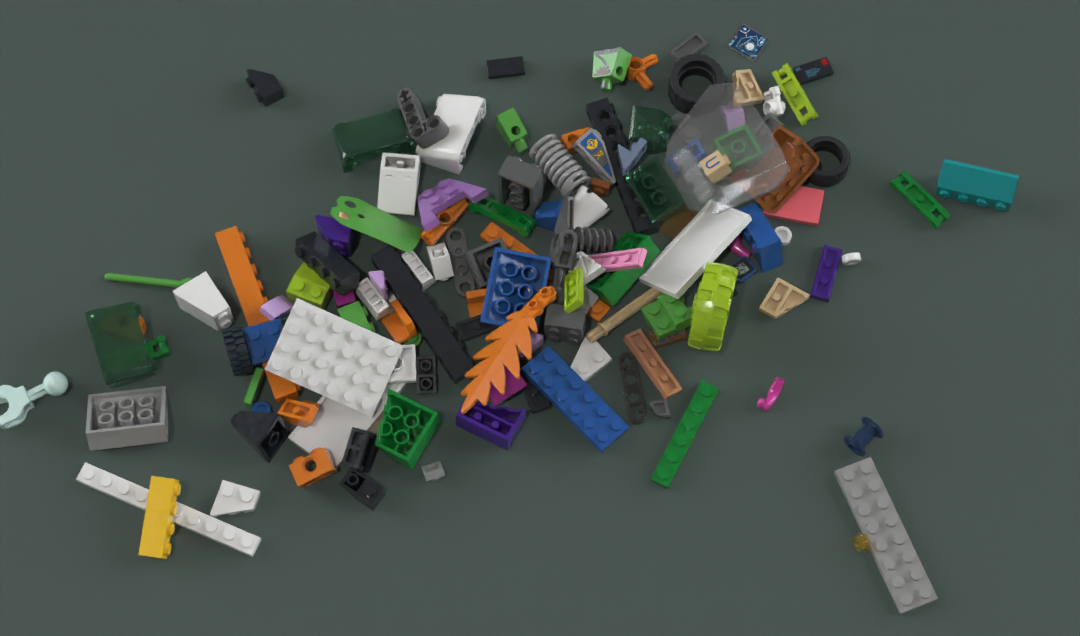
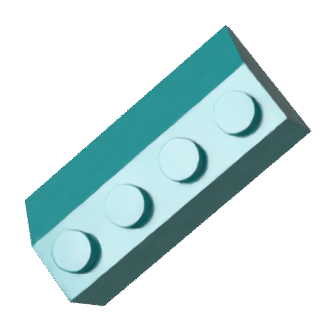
(976, 185)

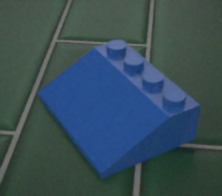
(512, 283)

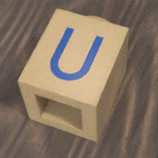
(716, 166)

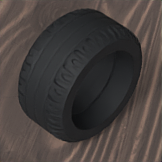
(836, 147)

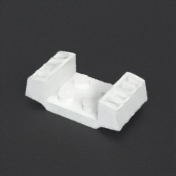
(374, 301)

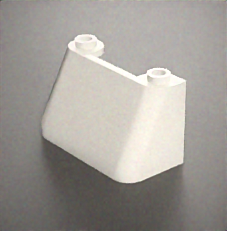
(461, 116)

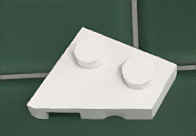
(590, 359)
(234, 499)

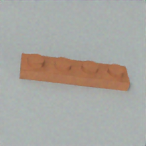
(652, 364)

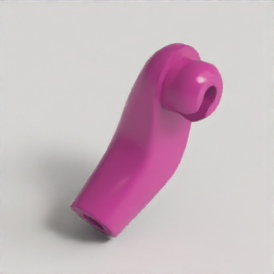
(737, 248)
(772, 394)

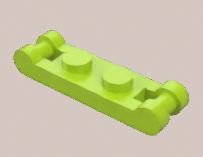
(794, 94)

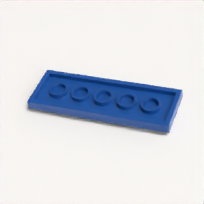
(574, 399)

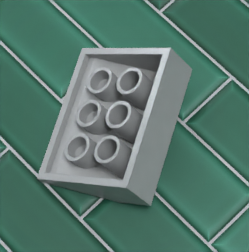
(127, 418)

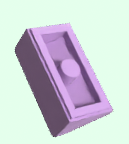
(378, 280)

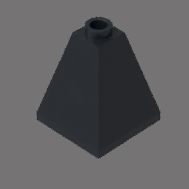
(262, 431)

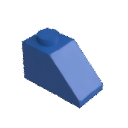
(548, 214)

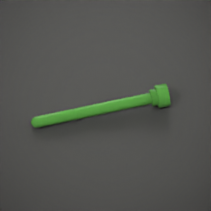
(145, 280)

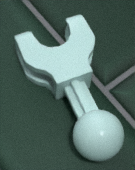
(21, 400)

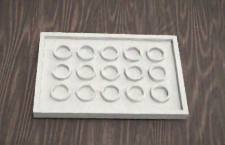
(334, 357)

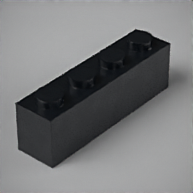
(327, 263)

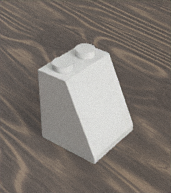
(204, 302)

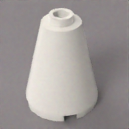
(587, 208)

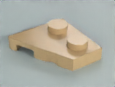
(748, 85)
(782, 299)

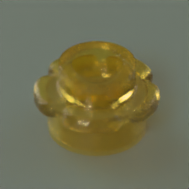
(861, 542)

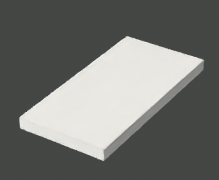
(691, 249)
(334, 424)

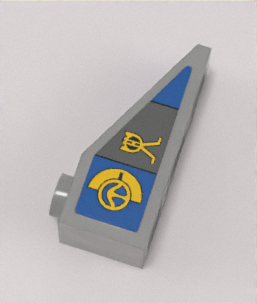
(594, 152)

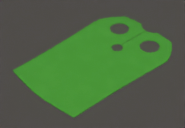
(377, 224)

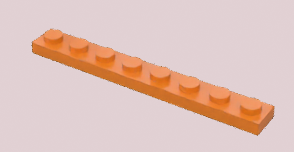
(493, 232)

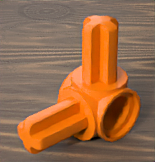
(637, 70)

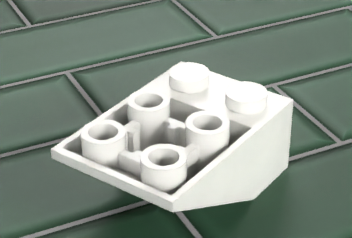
(399, 183)

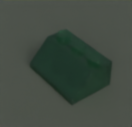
(655, 191)

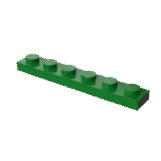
(684, 434)

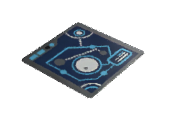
(748, 42)

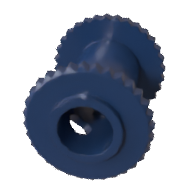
(863, 436)

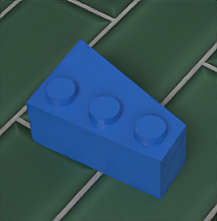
(762, 239)

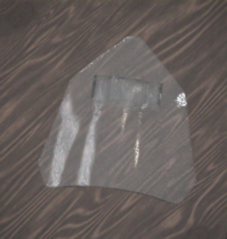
(726, 123)

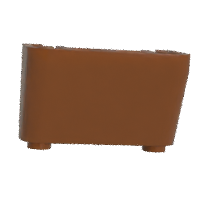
(802, 164)

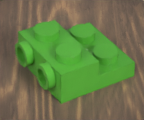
(667, 315)

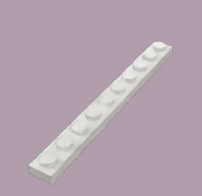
(185, 517)

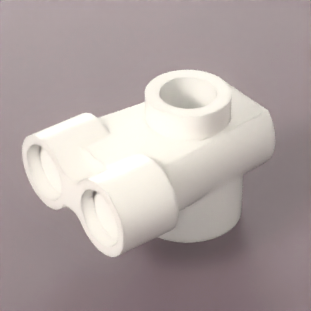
(773, 102)

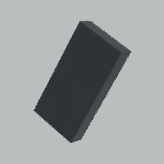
(505, 67)

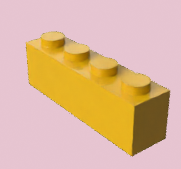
(159, 517)

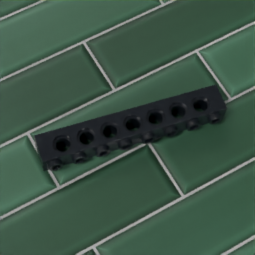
(603, 109)

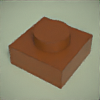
(600, 187)

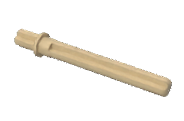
(603, 328)

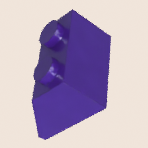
(336, 235)

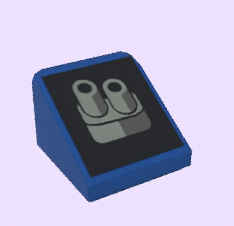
(745, 269)

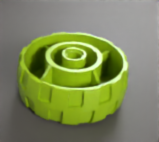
(712, 307)

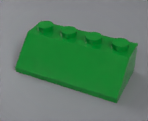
(613, 285)

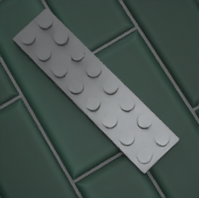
(887, 536)

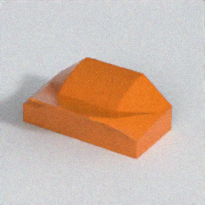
(298, 412)

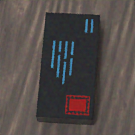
(813, 71)

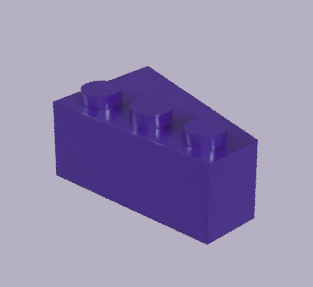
(492, 423)

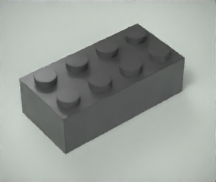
(521, 185)

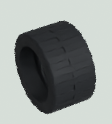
(688, 66)

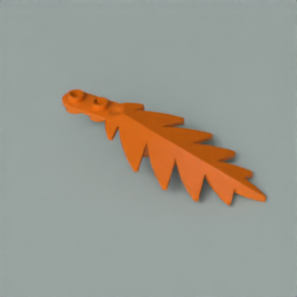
(503, 352)

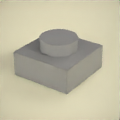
(433, 471)

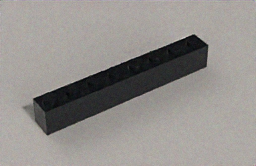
(422, 313)

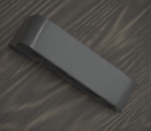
(422, 130)

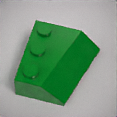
(405, 429)

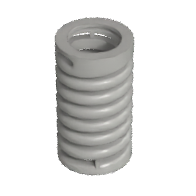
(559, 165)

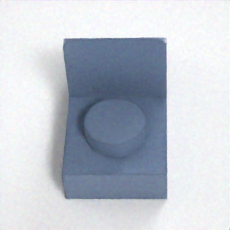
(630, 157)

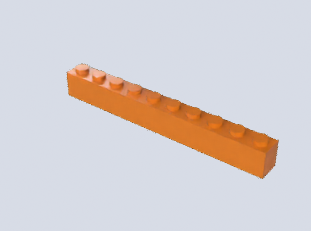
(250, 298)

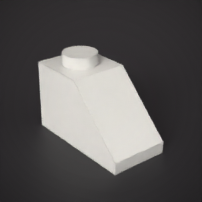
(440, 261)

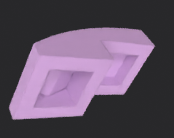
(276, 306)

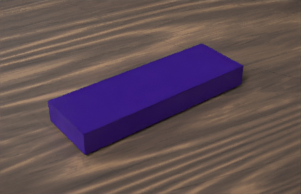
(826, 273)

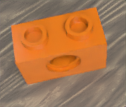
(324, 467)

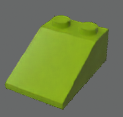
(309, 287)

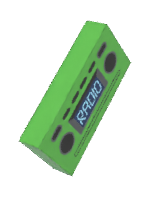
(254, 388)

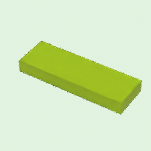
(573, 290)

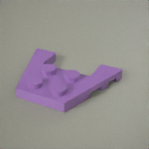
(443, 196)

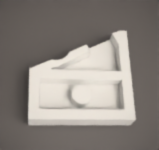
(588, 265)

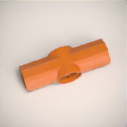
(452, 214)

